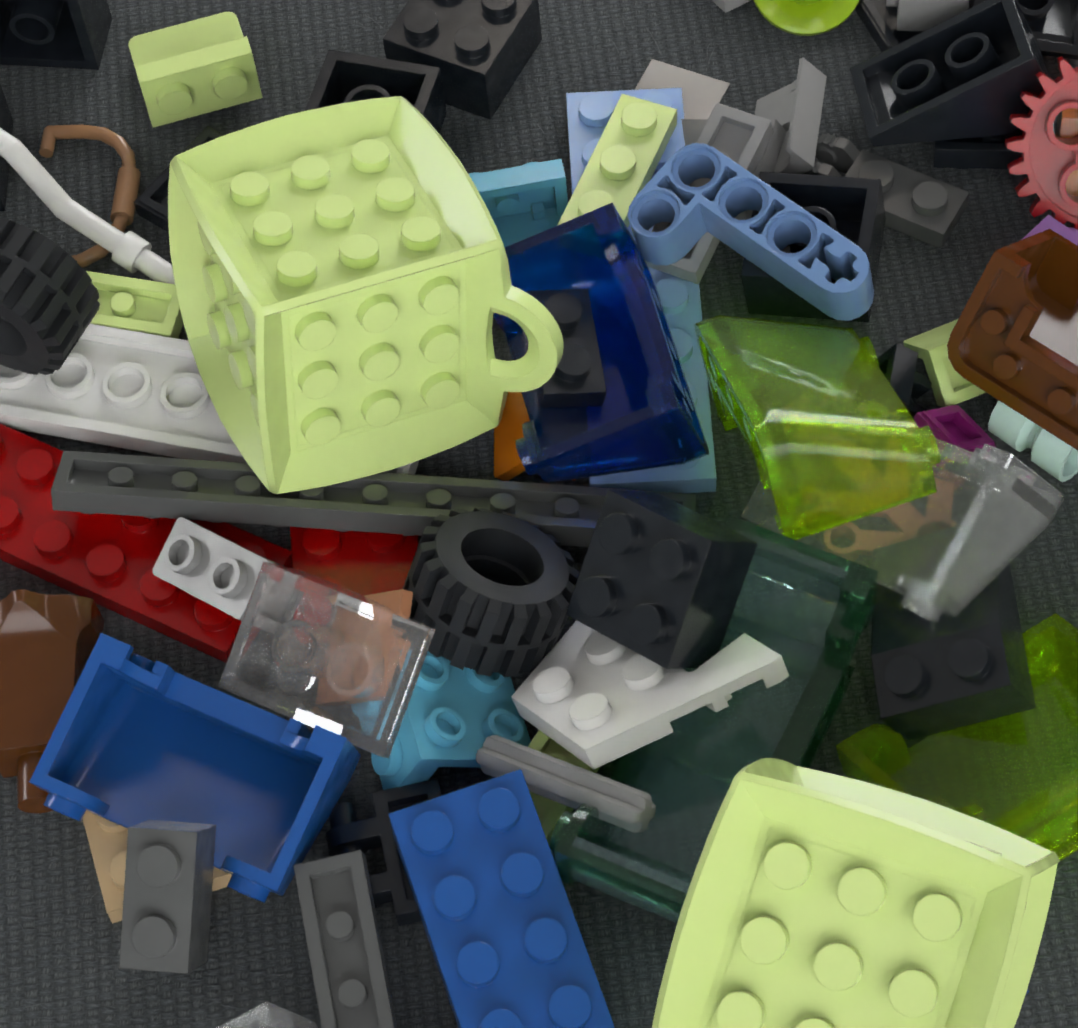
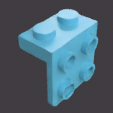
(524, 198)
(449, 722)

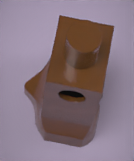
(41, 659)

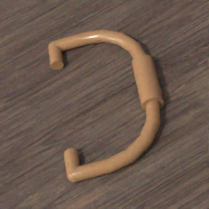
(126, 183)

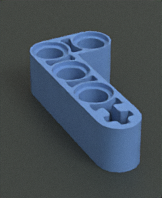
(757, 239)

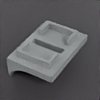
(799, 113)

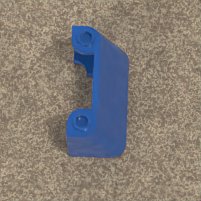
(172, 749)

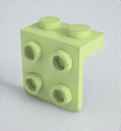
(194, 68)

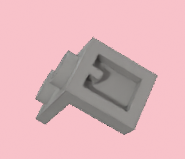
(209, 567)

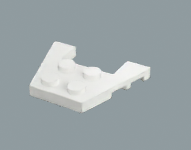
(612, 701)

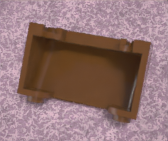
(1023, 332)

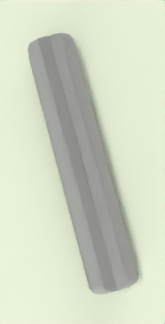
(568, 783)

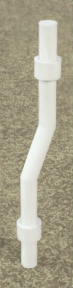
(126, 248)

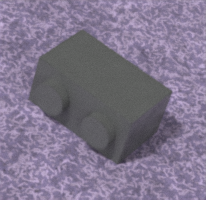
(167, 896)

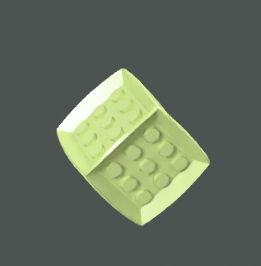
(346, 293)
(853, 911)

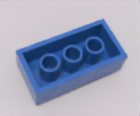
(497, 910)

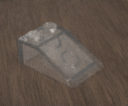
(327, 657)

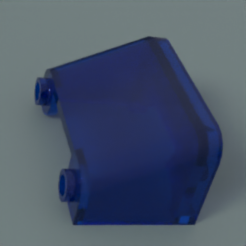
(648, 403)

